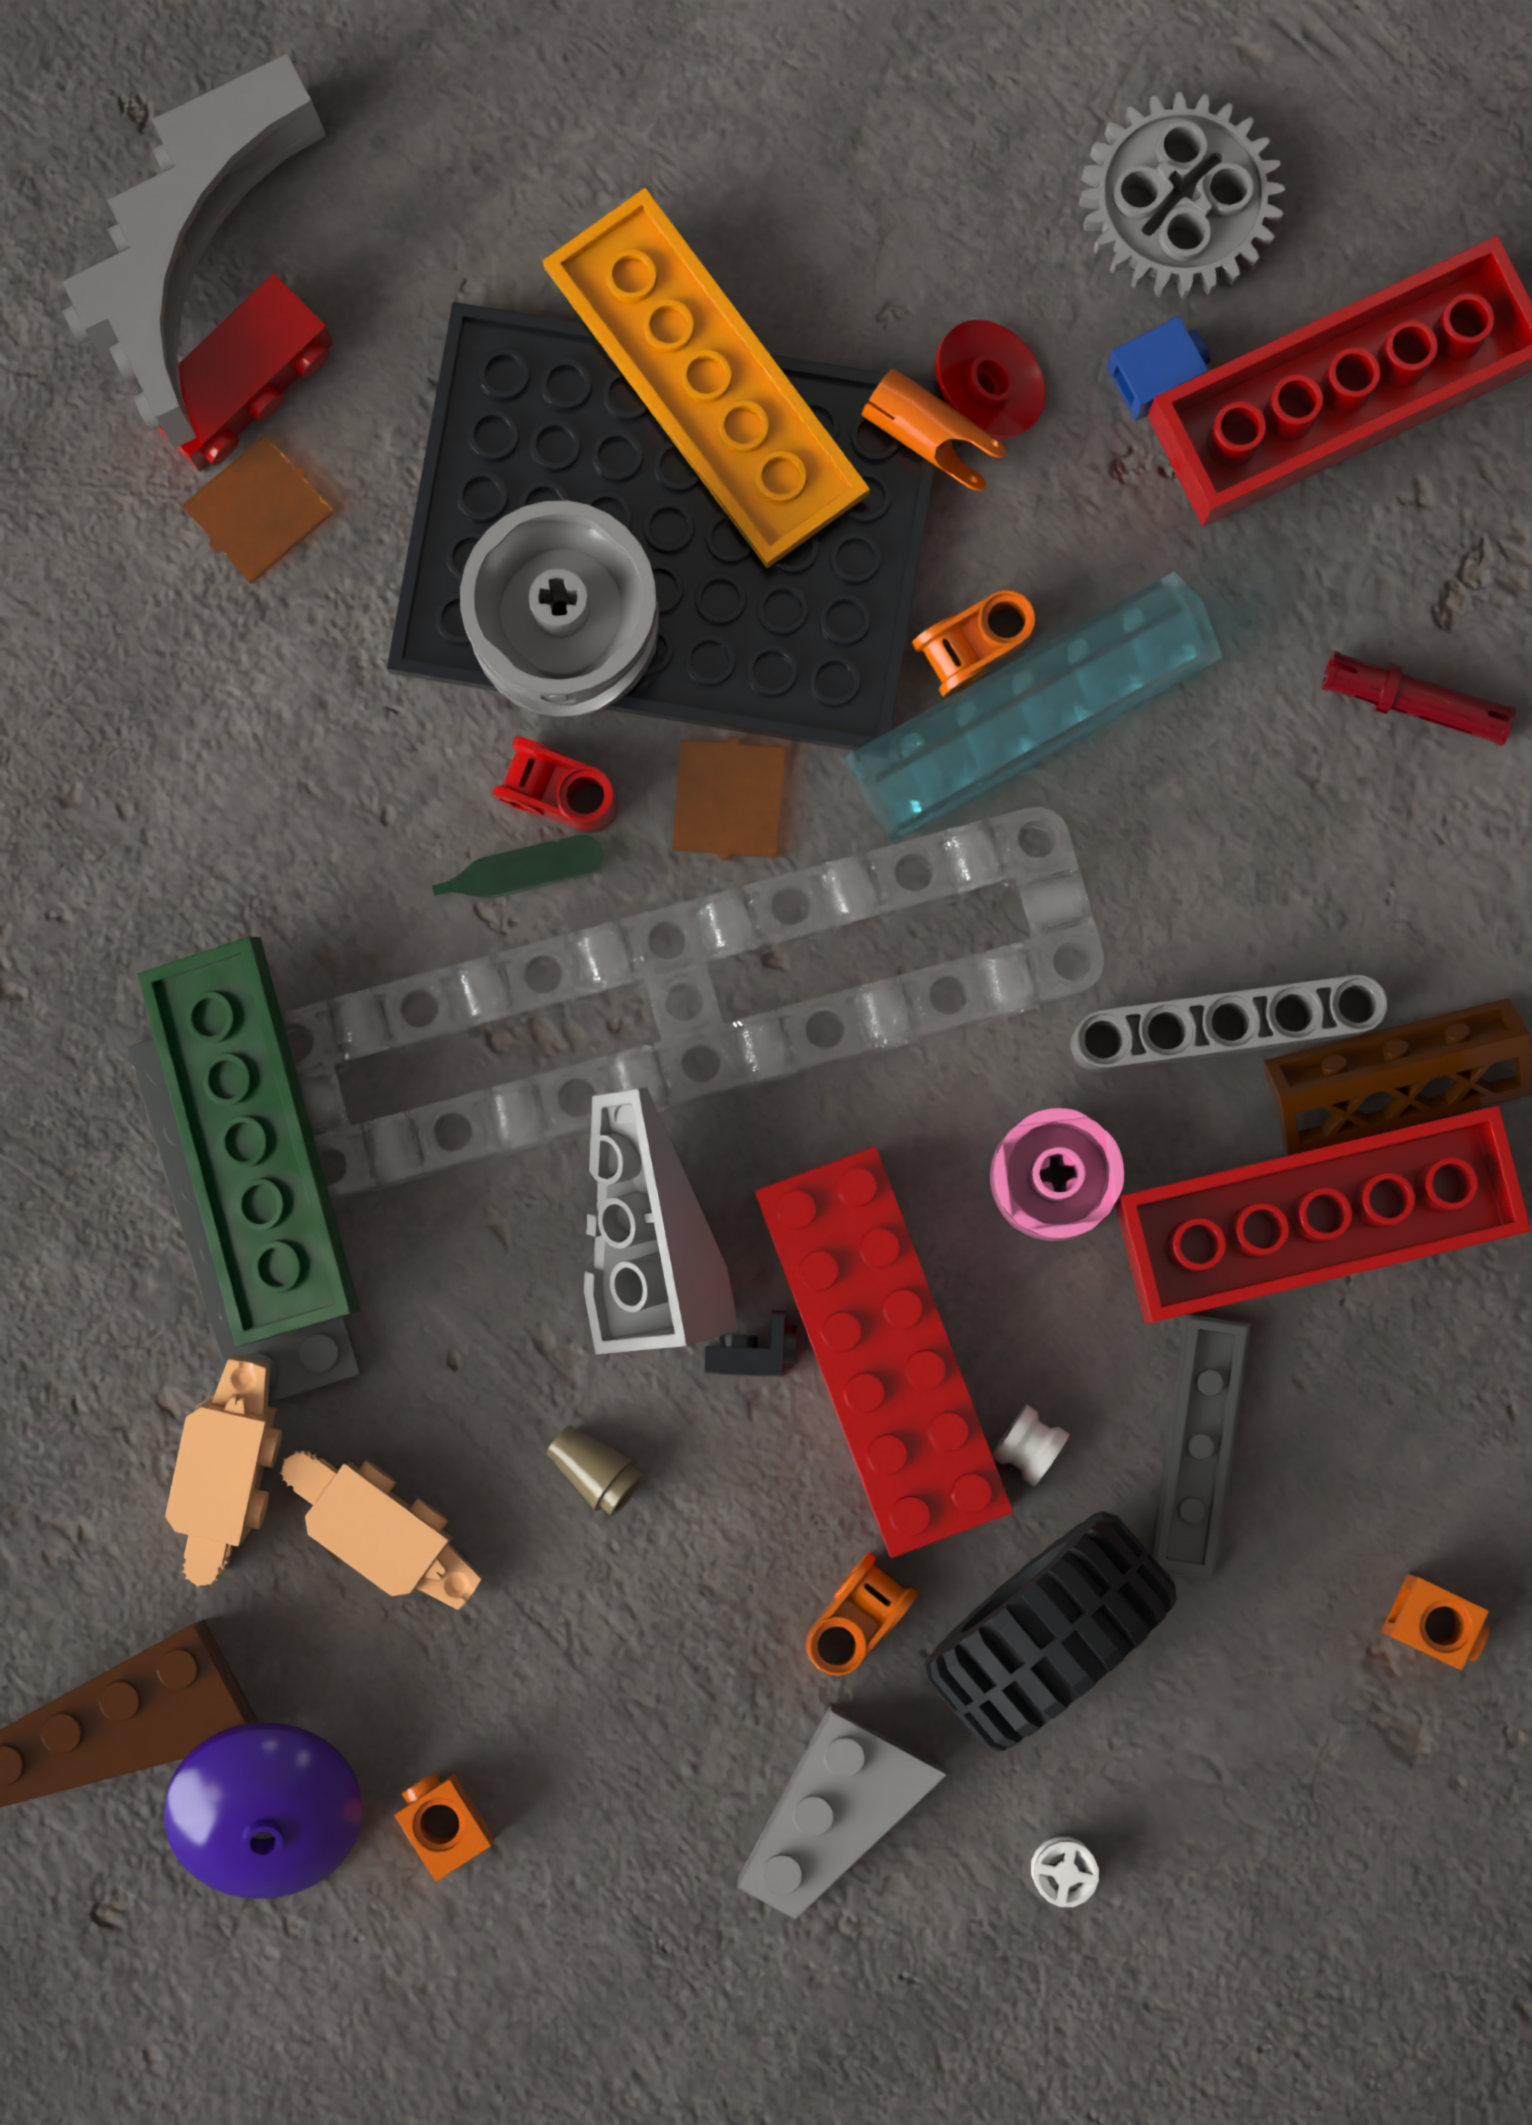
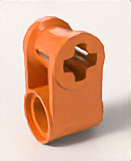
(973, 642)
(860, 1614)

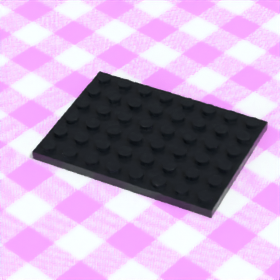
(775, 651)

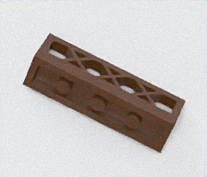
(1400, 1064)

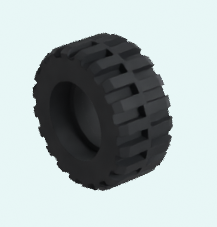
(1051, 1632)

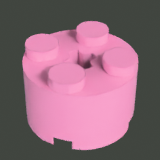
(1077, 1145)

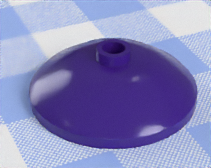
(259, 1782)

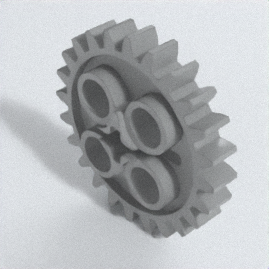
(1140, 160)

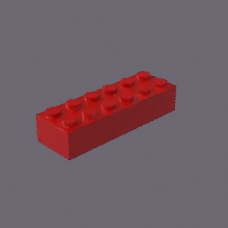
(1346, 381)
(1321, 1214)
(883, 1352)

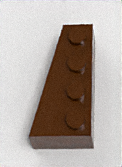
(125, 1719)

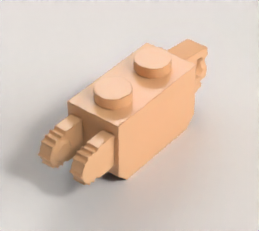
(222, 1467)
(379, 1532)

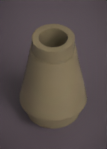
(596, 1470)

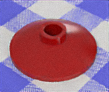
(990, 378)

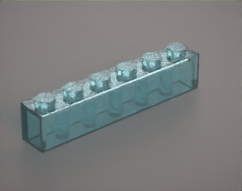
(1034, 707)

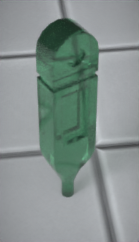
(527, 868)

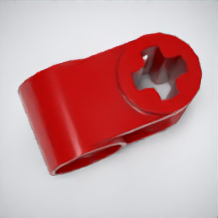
(545, 782)

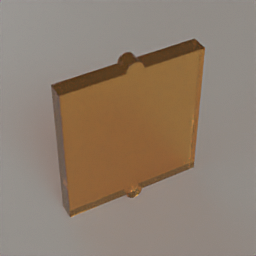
(257, 509)
(728, 799)

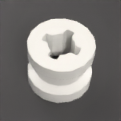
(1030, 1445)
(1073, 1885)

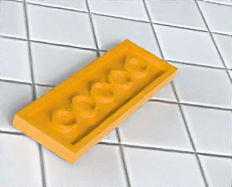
(706, 377)

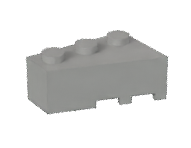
(833, 1811)

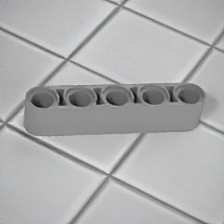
(1257, 1013)

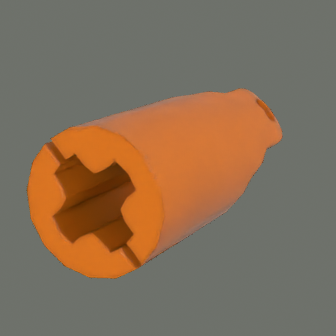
(928, 426)

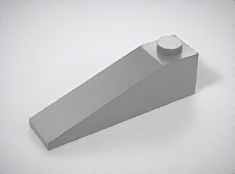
(654, 1255)

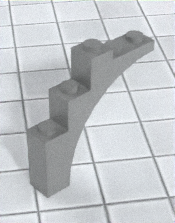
(209, 161)

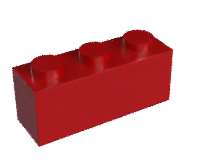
(246, 367)

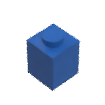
(1157, 364)

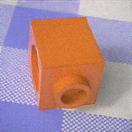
(1411, 1610)
(443, 1854)

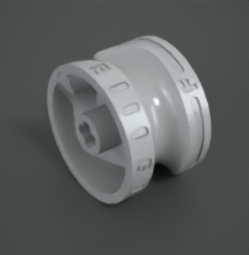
(571, 560)

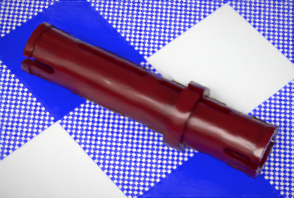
(1418, 698)

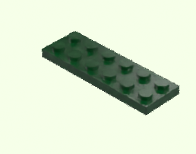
(248, 1141)

